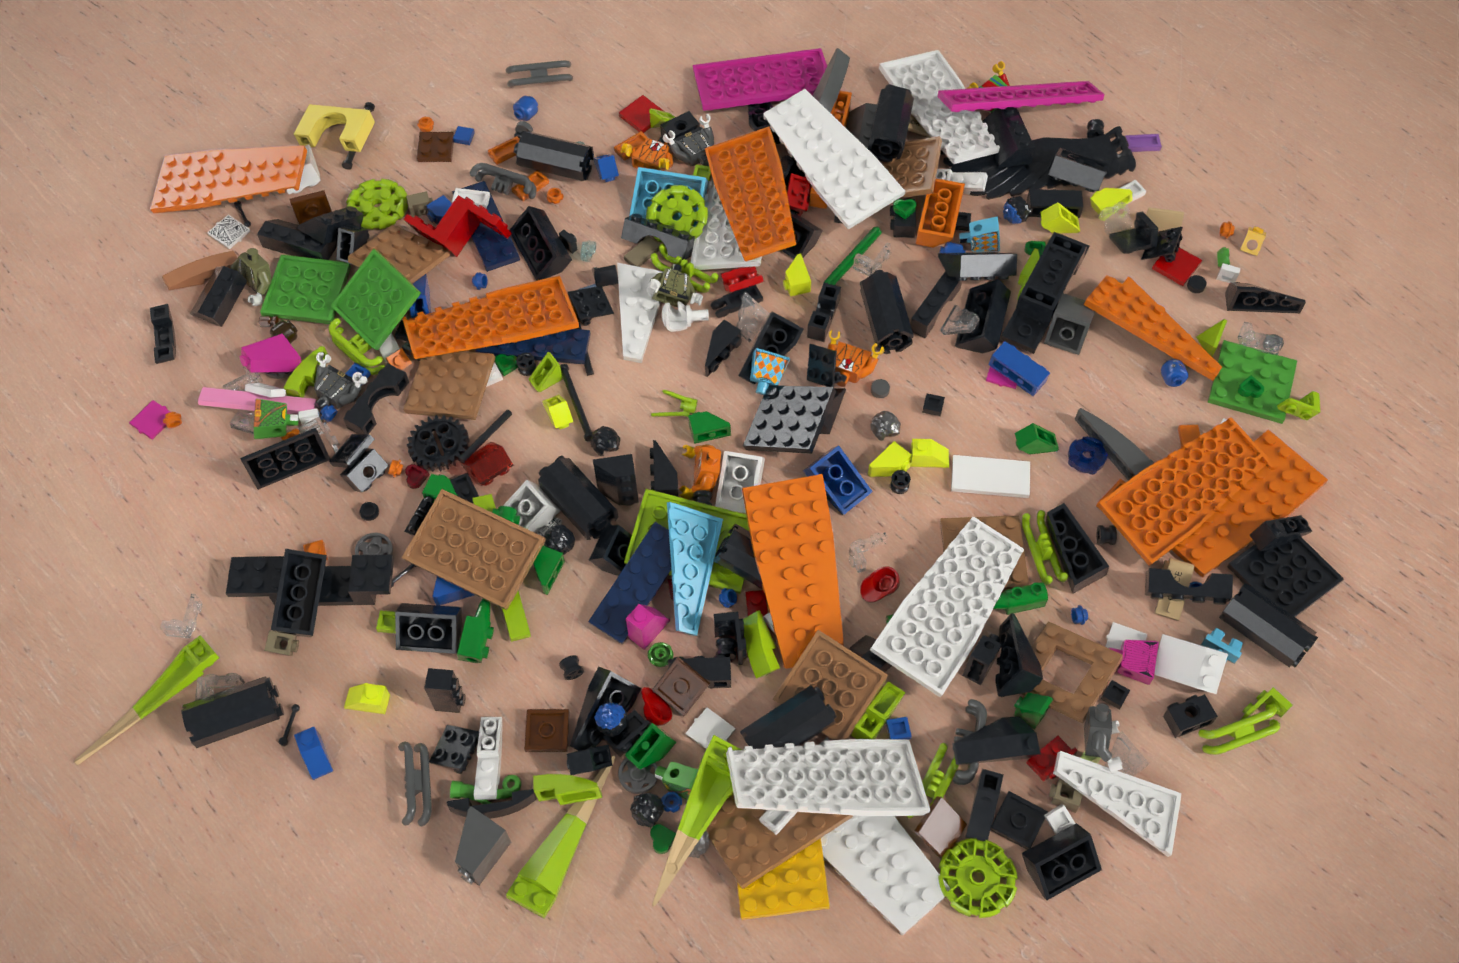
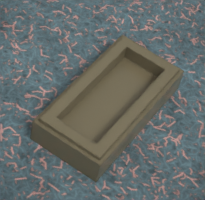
(642, 252)

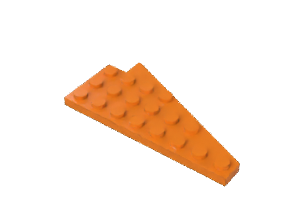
(1140, 315)

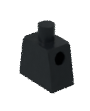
(349, 240)
(985, 653)

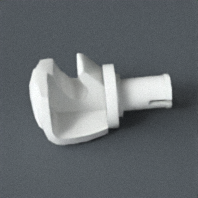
(682, 318)

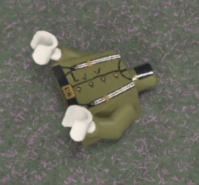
(256, 272)
(674, 287)

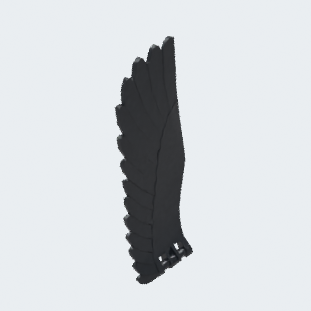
(1036, 175)

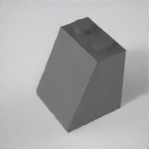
(1069, 324)
(480, 846)

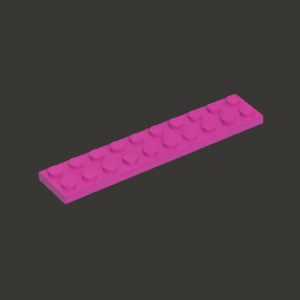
(1020, 96)

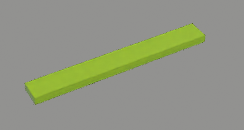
(514, 615)

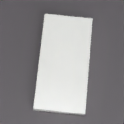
(990, 476)

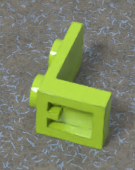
(1305, 408)
(1271, 697)

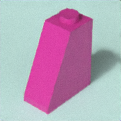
(270, 355)
(645, 624)

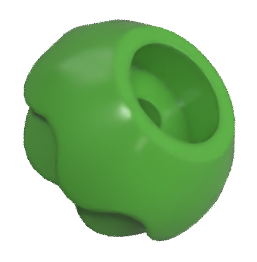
(1223, 256)
(660, 648)

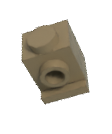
(418, 202)
(274, 643)
(1074, 797)

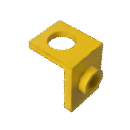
(1254, 234)

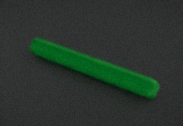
(848, 262)

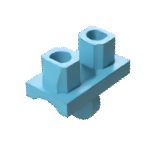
(1214, 641)

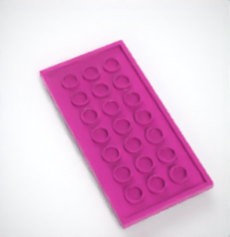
(758, 78)

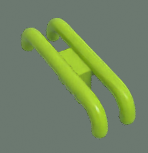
(687, 268)
(354, 348)
(1042, 549)
(1241, 731)
(933, 781)

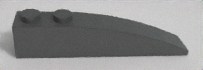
(832, 80)
(1119, 449)

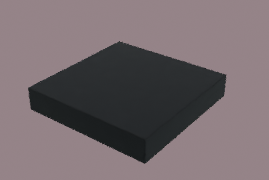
(351, 450)
(1018, 820)

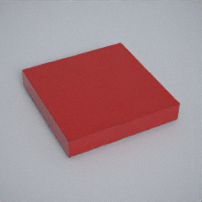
(638, 113)
(1180, 269)

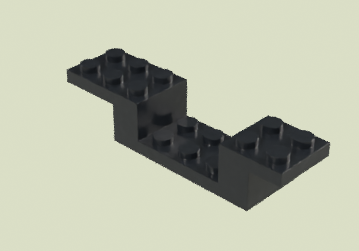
(1043, 291)
(340, 585)

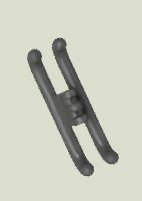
(539, 73)
(503, 179)
(979, 711)
(416, 782)

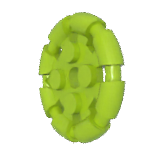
(676, 205)
(379, 216)
(974, 890)

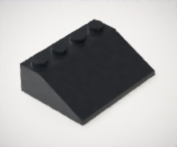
(286, 458)

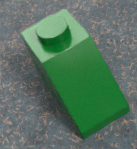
(707, 427)
(1036, 440)
(435, 484)
(547, 567)
(1032, 708)
(650, 747)

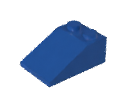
(841, 479)

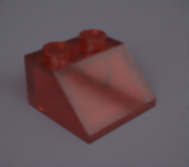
(487, 464)

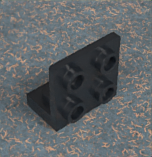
(1140, 238)
(730, 625)

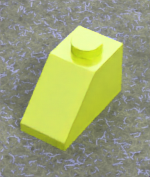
(1109, 197)
(1059, 220)
(797, 278)
(558, 411)
(928, 454)
(889, 461)
(368, 698)

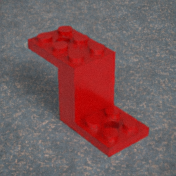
(458, 225)

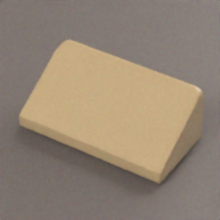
(1165, 219)

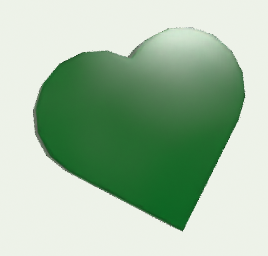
(904, 208)
(1031, 245)
(505, 363)
(1251, 387)
(662, 838)

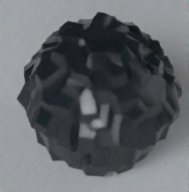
(604, 439)
(559, 538)
(647, 809)

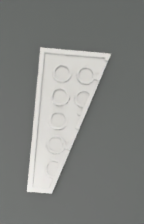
(636, 309)
(1136, 803)

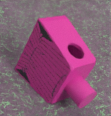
(1138, 660)

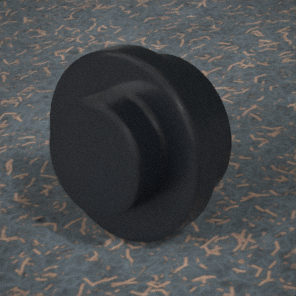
(369, 511)

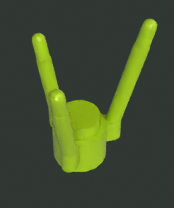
(688, 405)

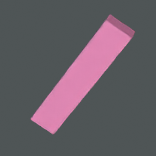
(246, 400)

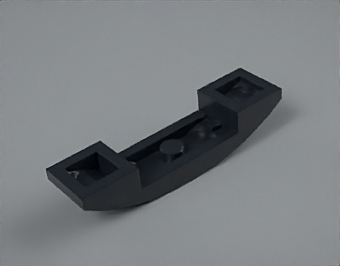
(164, 334)
(519, 801)

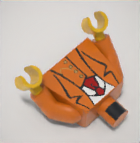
(649, 154)
(853, 361)
(706, 468)

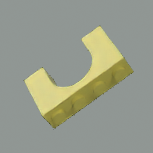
(319, 118)

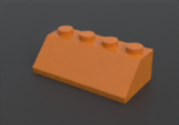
(940, 213)

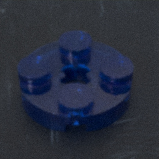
(1080, 462)

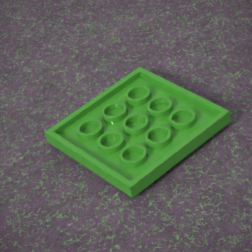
(305, 289)
(375, 299)
(1272, 371)

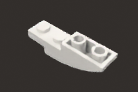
(973, 180)
(489, 758)

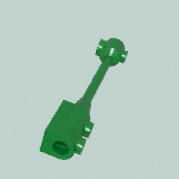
(1018, 599)
(477, 628)

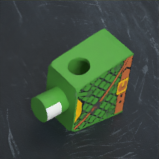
(272, 419)
(677, 778)

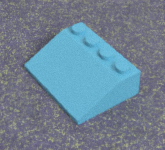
(652, 181)

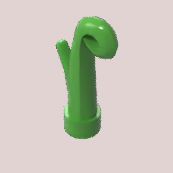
(460, 790)

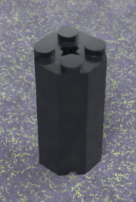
(890, 123)
(554, 155)
(886, 312)
(577, 497)
(738, 556)
(1269, 626)
(232, 711)
(792, 721)

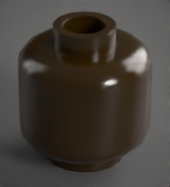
(286, 329)

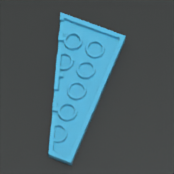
(692, 552)

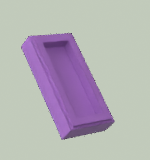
(1144, 142)

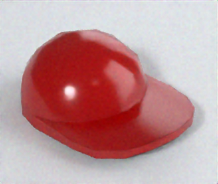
(880, 584)
(655, 708)

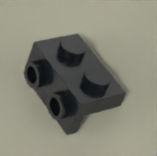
(634, 729)

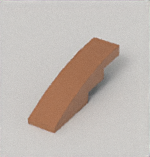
(197, 271)

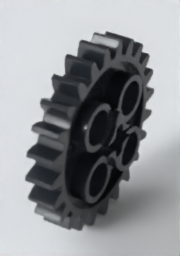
(421, 449)

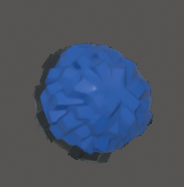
(1016, 210)
(611, 719)

